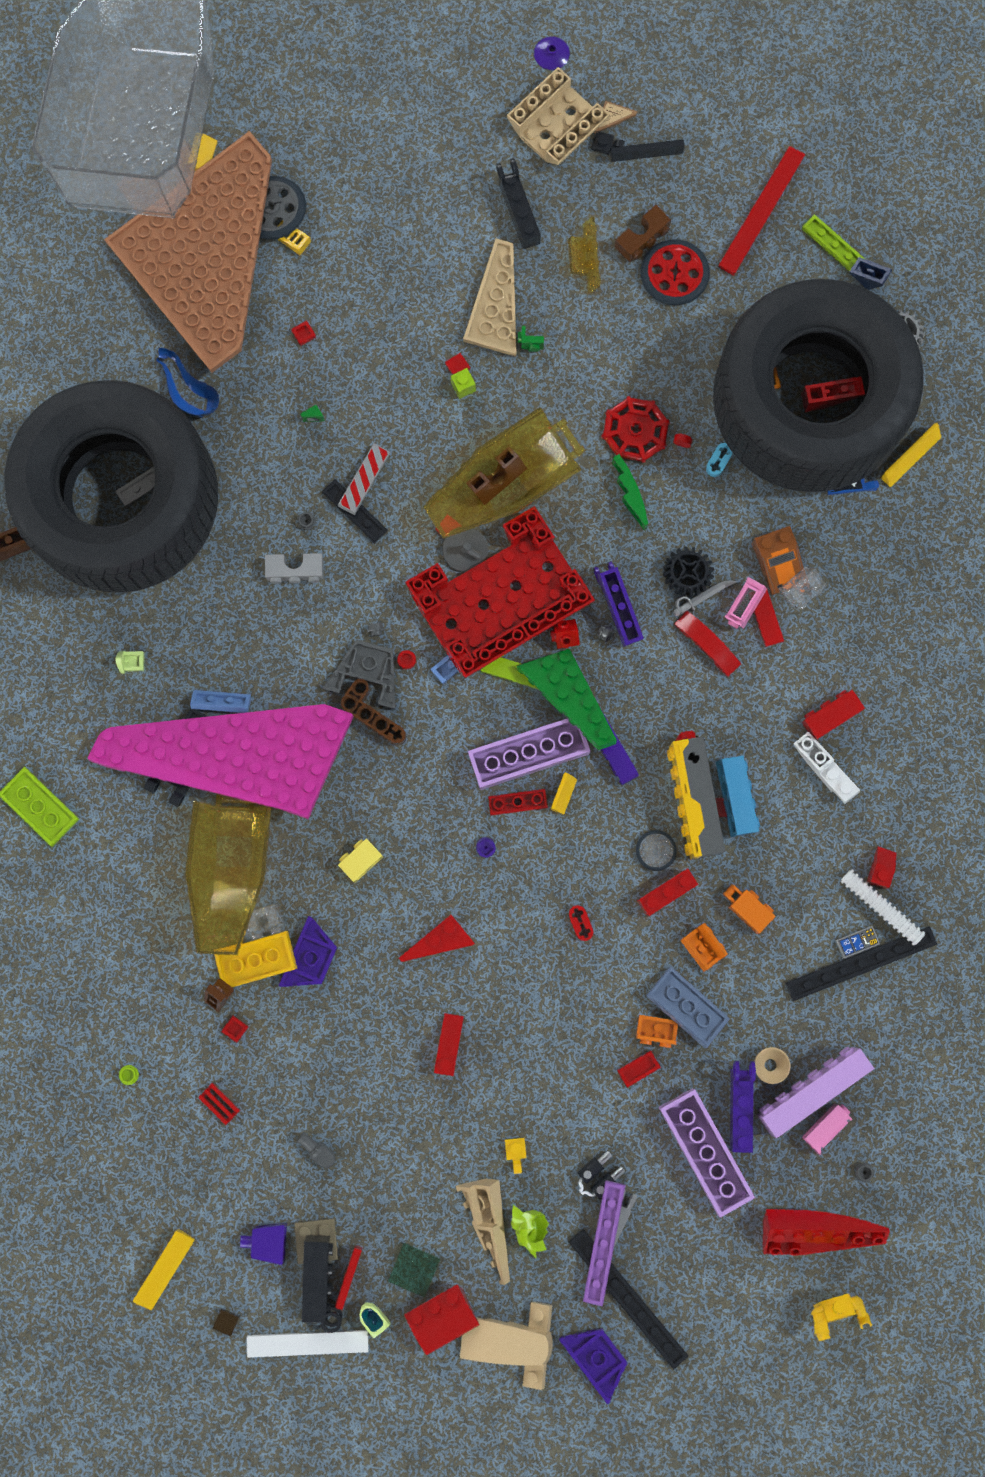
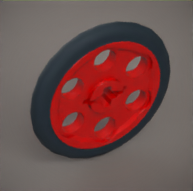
(677, 248)

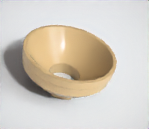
(782, 1065)

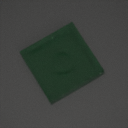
(414, 1269)

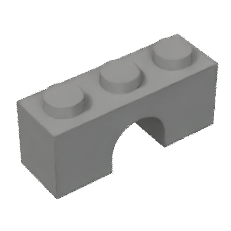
(310, 569)

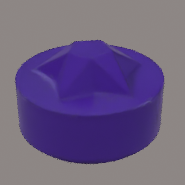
(485, 847)

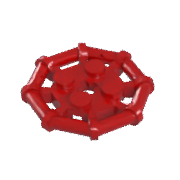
(628, 421)

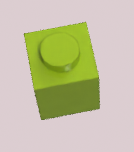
(463, 383)

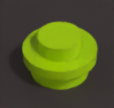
(128, 1074)

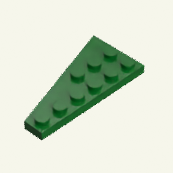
(570, 694)

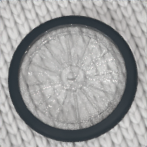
(656, 850)

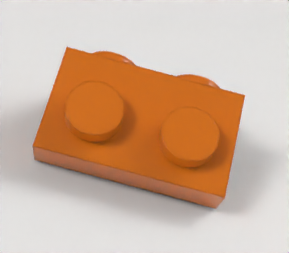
(704, 947)
(656, 1030)

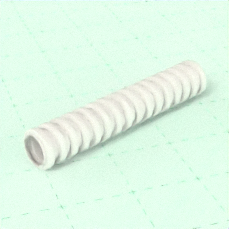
(883, 907)

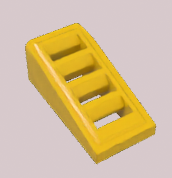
(302, 245)

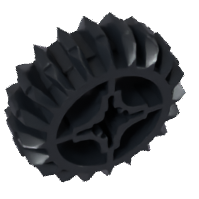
(683, 565)

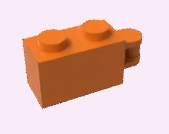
(749, 908)

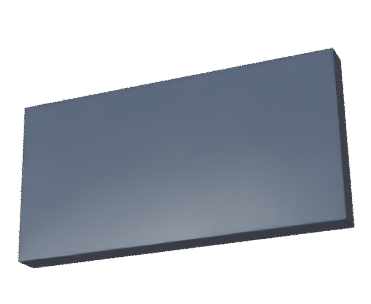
(687, 1007)

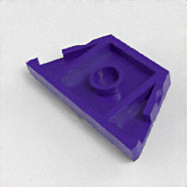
(312, 955)
(597, 1359)

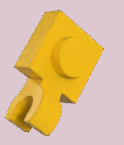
(516, 1151)

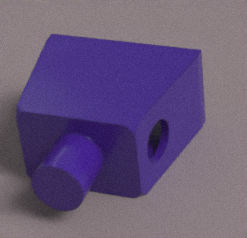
(267, 1243)

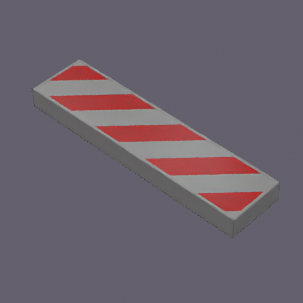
(364, 479)

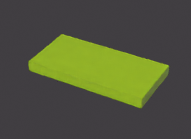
(38, 806)

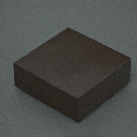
(226, 1322)

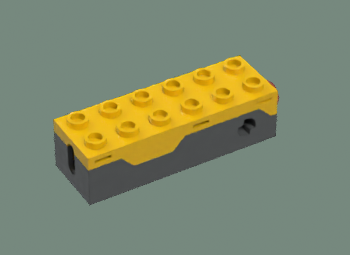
(695, 796)

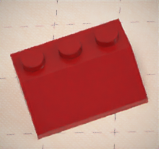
(442, 1319)

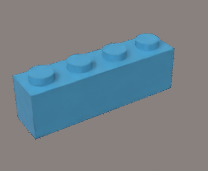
(737, 796)

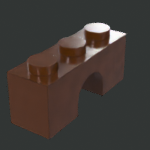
(632, 244)
(508, 469)

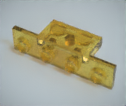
(584, 255)

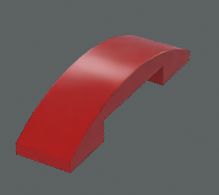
(708, 643)

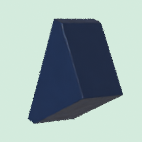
(869, 273)

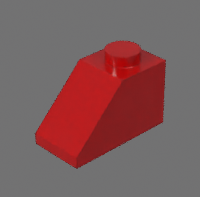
(882, 868)

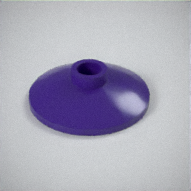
(548, 59)

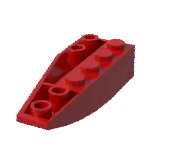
(817, 1232)

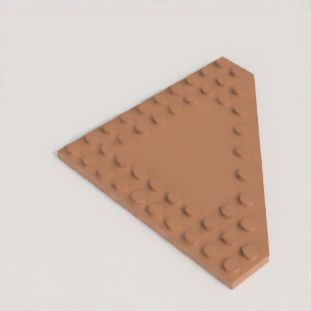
(206, 256)

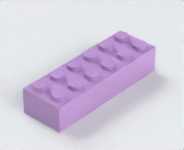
(527, 753)
(815, 1091)
(706, 1152)

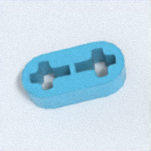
(715, 458)

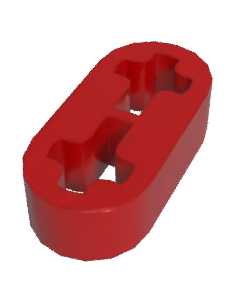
(585, 921)

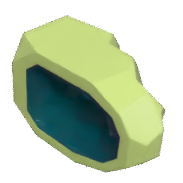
(373, 1319)

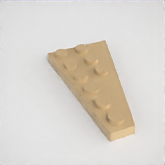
(493, 313)

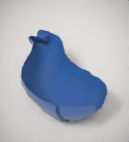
(196, 386)

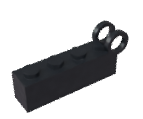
(518, 206)
(316, 1283)

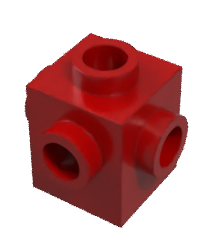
(565, 634)

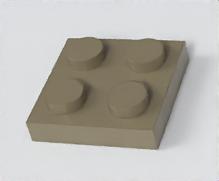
(321, 1227)

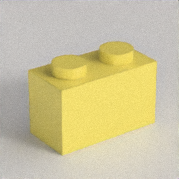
(359, 860)

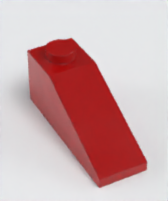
(831, 393)
(448, 1044)

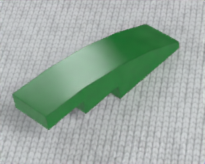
(632, 497)

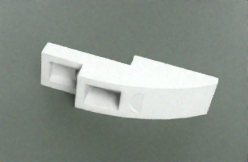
(826, 768)

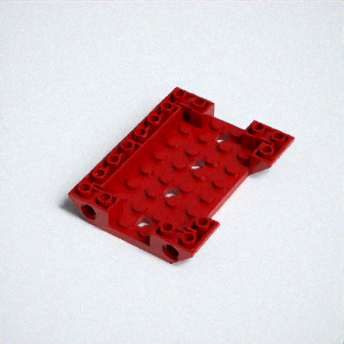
(511, 614)

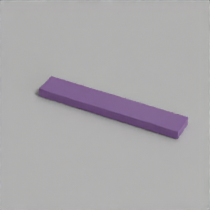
(604, 1243)

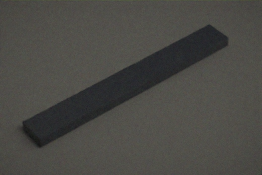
(858, 965)
(633, 1305)

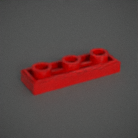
(505, 803)

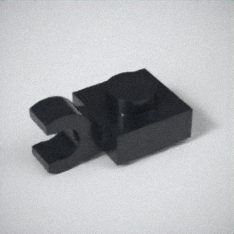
(604, 142)

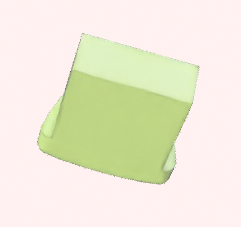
(130, 661)

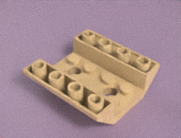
(545, 112)

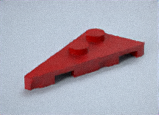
(443, 938)

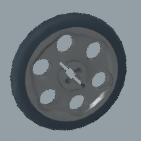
(290, 220)

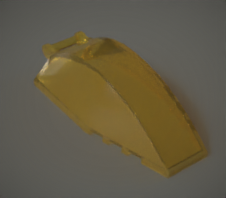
(547, 463)
(225, 871)

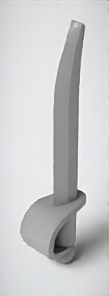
(698, 599)

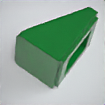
(312, 415)

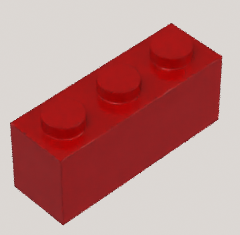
(832, 714)
(667, 892)

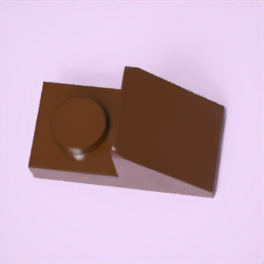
(218, 994)

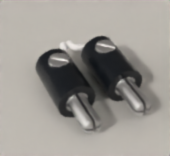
(592, 1169)

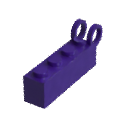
(619, 604)
(741, 1108)

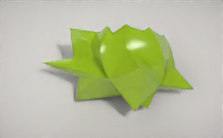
(530, 1229)

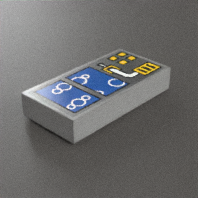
(857, 942)

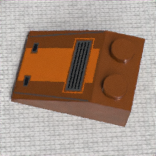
(778, 557)

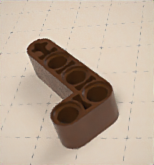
(375, 717)

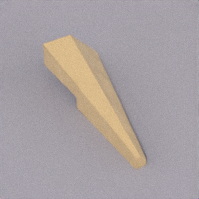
(485, 1203)

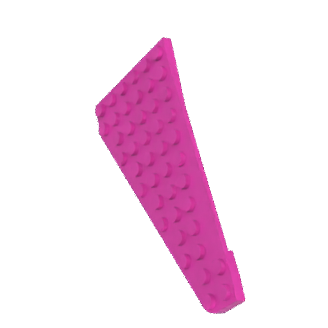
(251, 756)

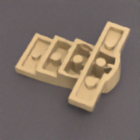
(514, 1344)

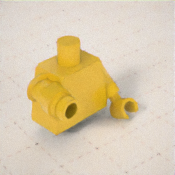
(837, 1309)

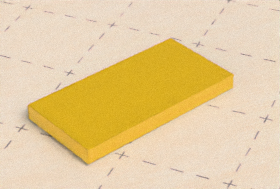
(257, 960)

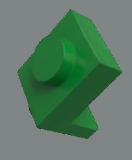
(533, 343)

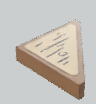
(617, 115)

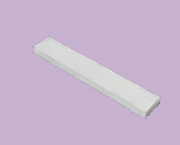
(307, 1343)

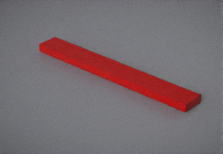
(761, 210)

